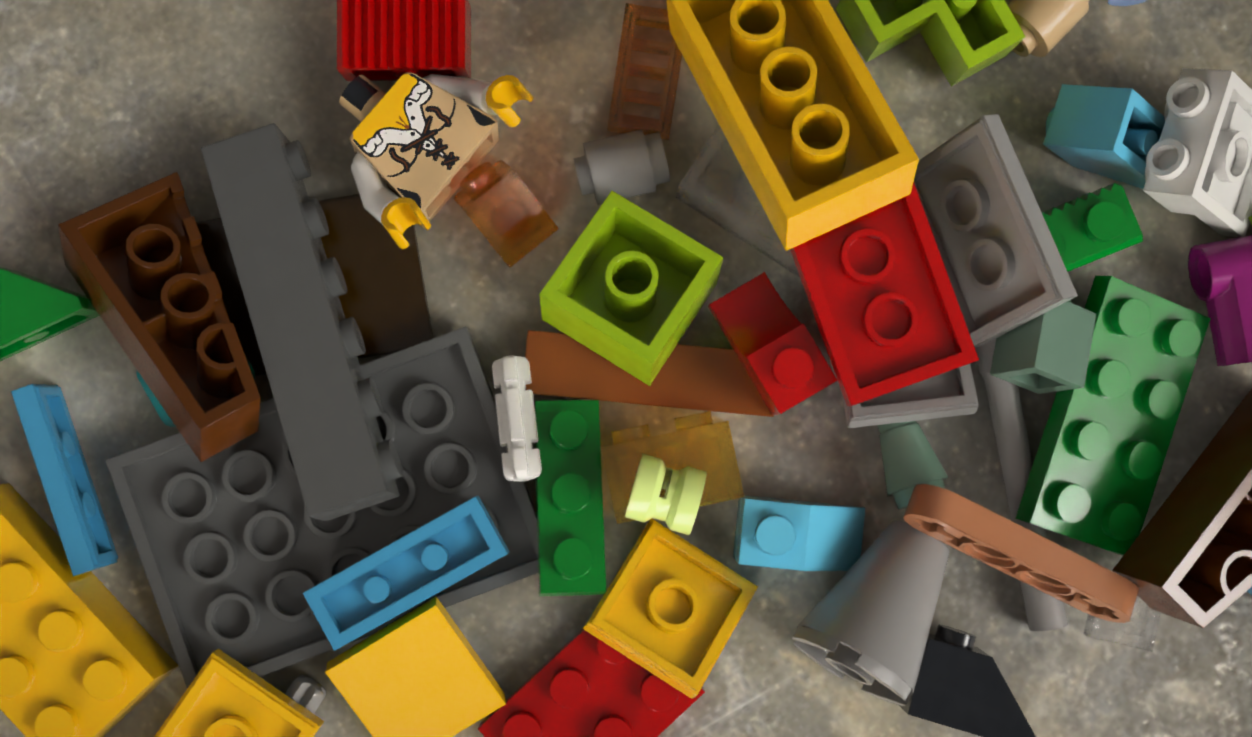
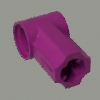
(1223, 279)

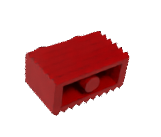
(403, 36)

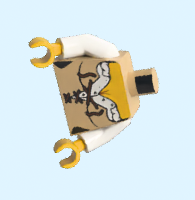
(423, 141)

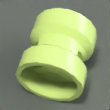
(681, 497)

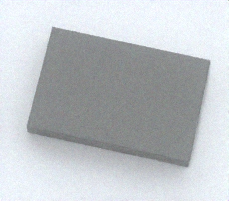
(990, 231)

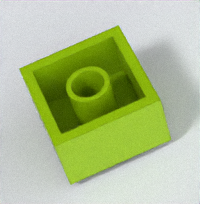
(630, 287)

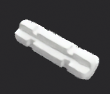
(516, 418)

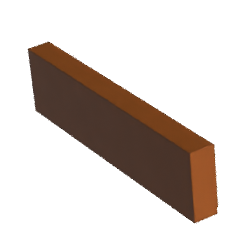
(688, 380)

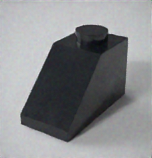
(964, 689)

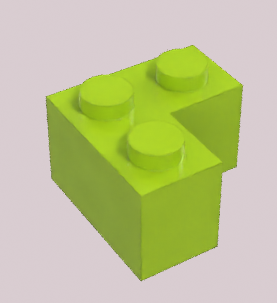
(958, 32)

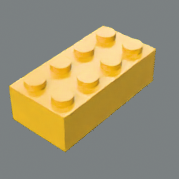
(796, 110)
(66, 643)

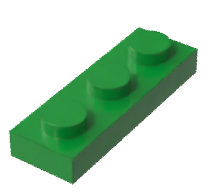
(570, 499)

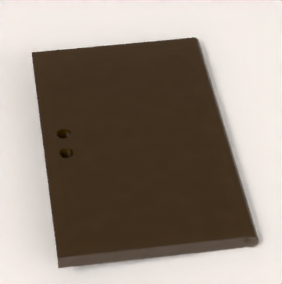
(381, 280)

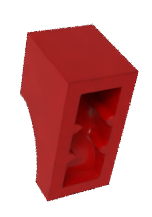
(772, 344)

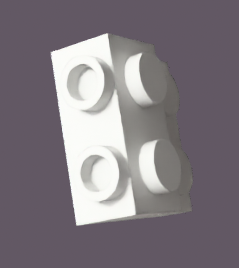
(1205, 151)

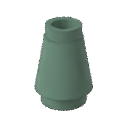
(908, 460)

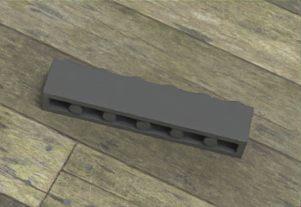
(301, 324)

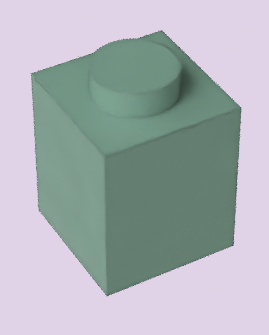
(1047, 351)

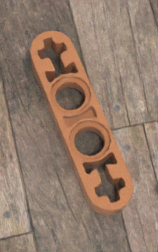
(1021, 553)

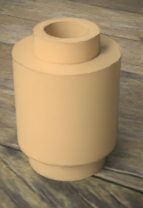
(1045, 23)

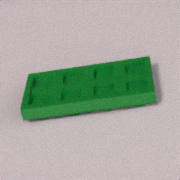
(1114, 434)

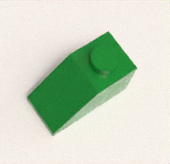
(36, 311)

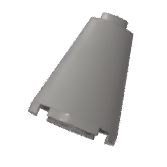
(879, 614)

